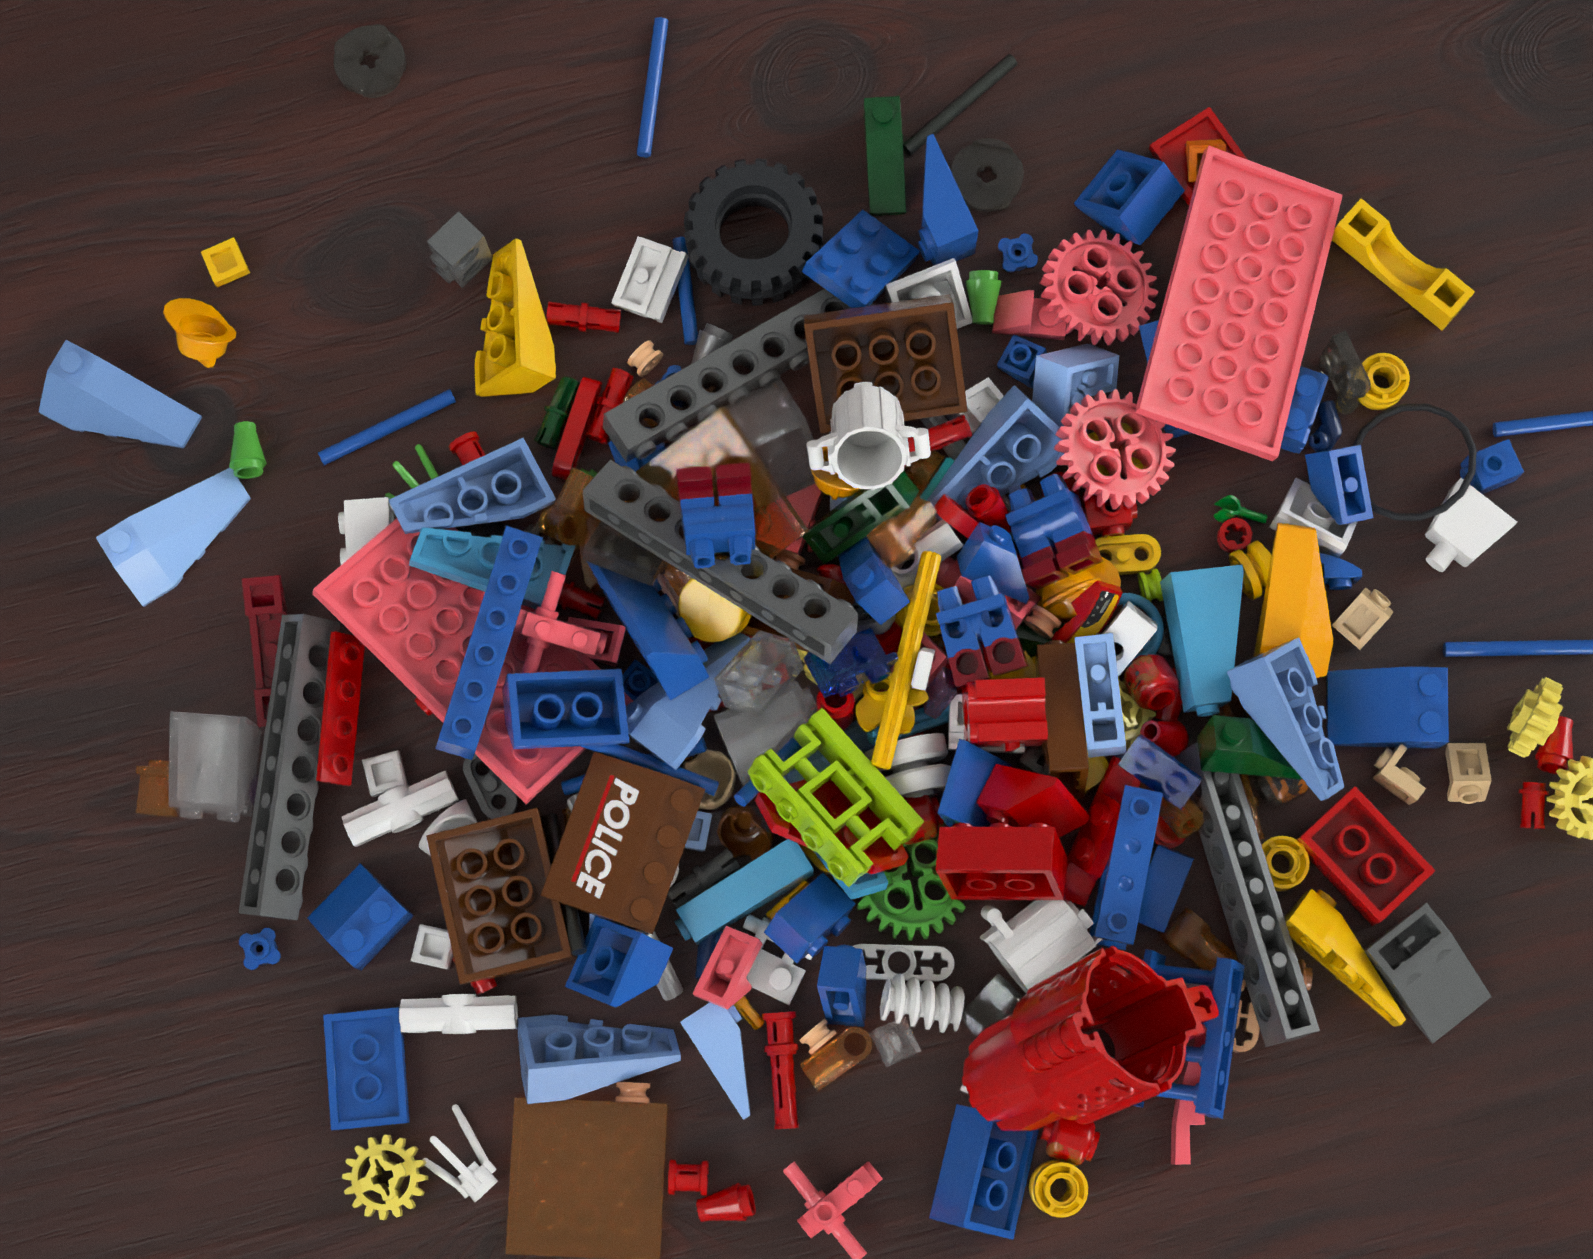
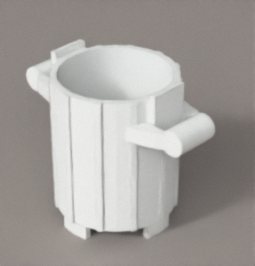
(868, 439)
(1039, 939)

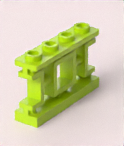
(858, 782)

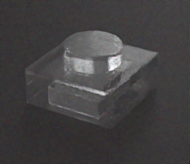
(895, 1042)

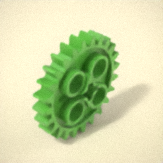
(909, 917)

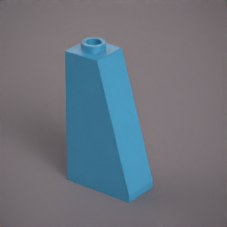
(1203, 632)
(744, 891)

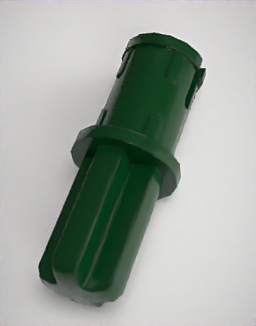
(557, 413)

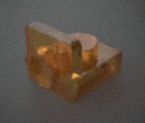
(923, 471)
(154, 790)

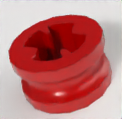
(1237, 524)

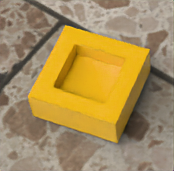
(225, 262)

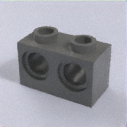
(459, 250)

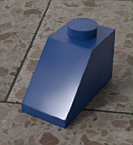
(1340, 483)
(993, 554)
(843, 985)

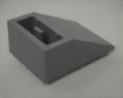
(1427, 972)

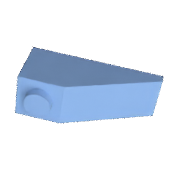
(1100, 695)
(720, 1044)

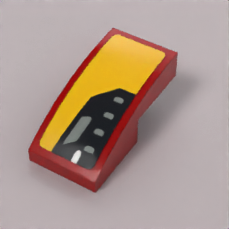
(1093, 612)

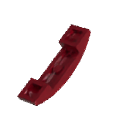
(265, 606)

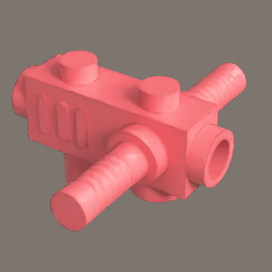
(545, 628)
(827, 1210)

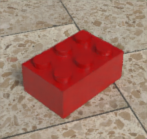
(1364, 856)
(1001, 862)

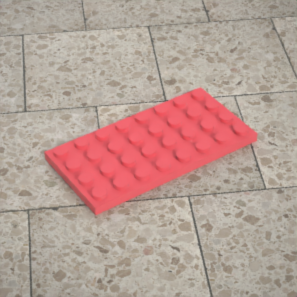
(1239, 304)
(421, 634)

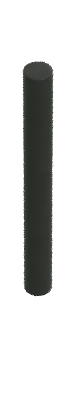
(960, 104)
(570, 914)

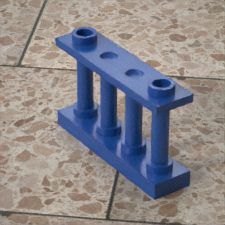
(1126, 871)
(1216, 1053)

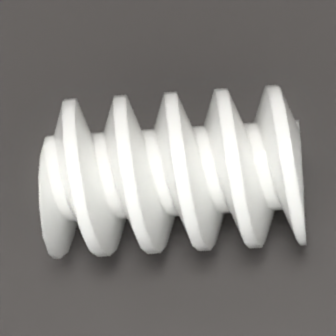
(922, 1002)

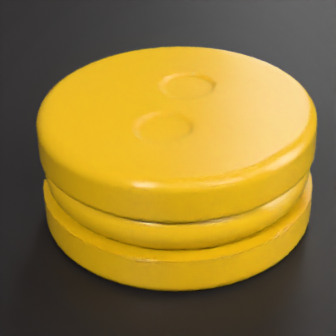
(709, 614)

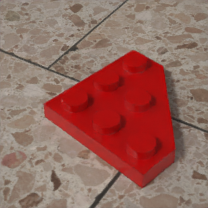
(836, 804)

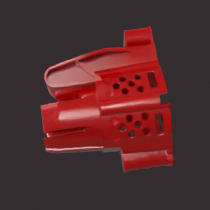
(1047, 1067)

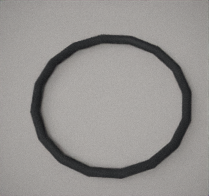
(1471, 462)

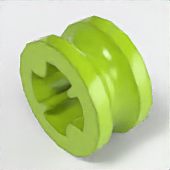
(1150, 585)

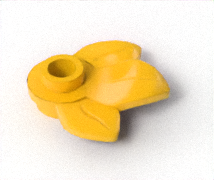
(871, 706)

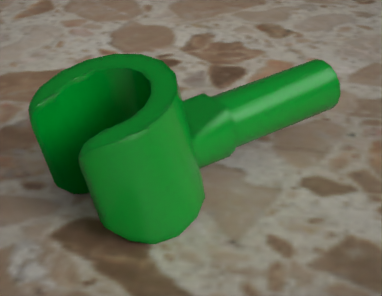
(1231, 507)

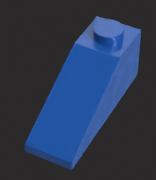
(871, 581)

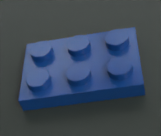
(861, 261)
(366, 1069)

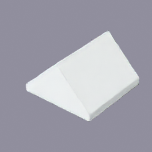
(931, 282)
(1304, 509)

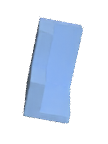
(1070, 375)

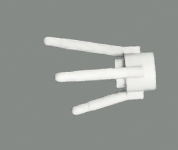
(475, 1179)

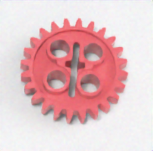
(1082, 309)
(1083, 453)

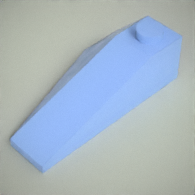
(166, 539)

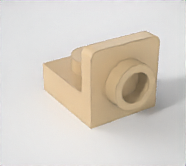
(1364, 617)
(1468, 772)
(1400, 781)

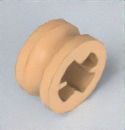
(645, 358)
(818, 1036)

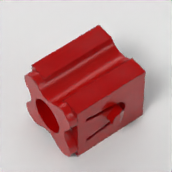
(1005, 713)

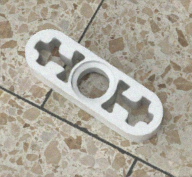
(928, 953)

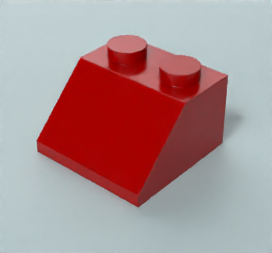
(1030, 797)

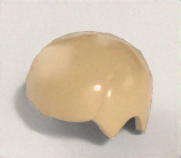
(716, 767)

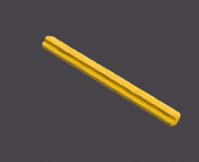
(904, 667)

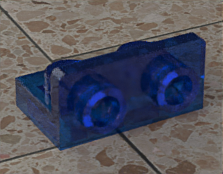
(857, 662)
(1160, 771)

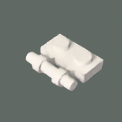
(770, 973)

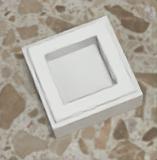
(923, 668)
(384, 772)
(432, 947)

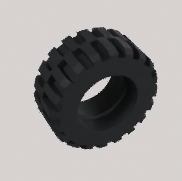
(743, 188)

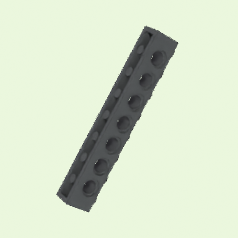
(638, 442)
(789, 616)
(277, 781)
(1251, 906)

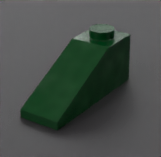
(884, 155)
(858, 517)
(1240, 748)

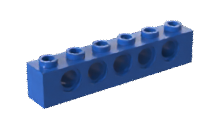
(489, 643)

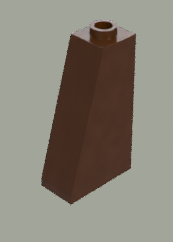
(1066, 746)

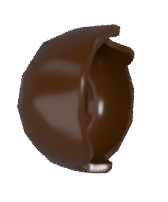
(745, 831)

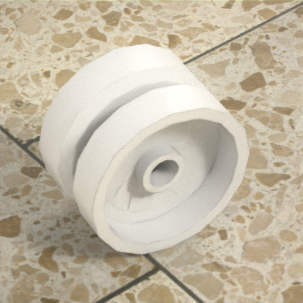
(910, 766)

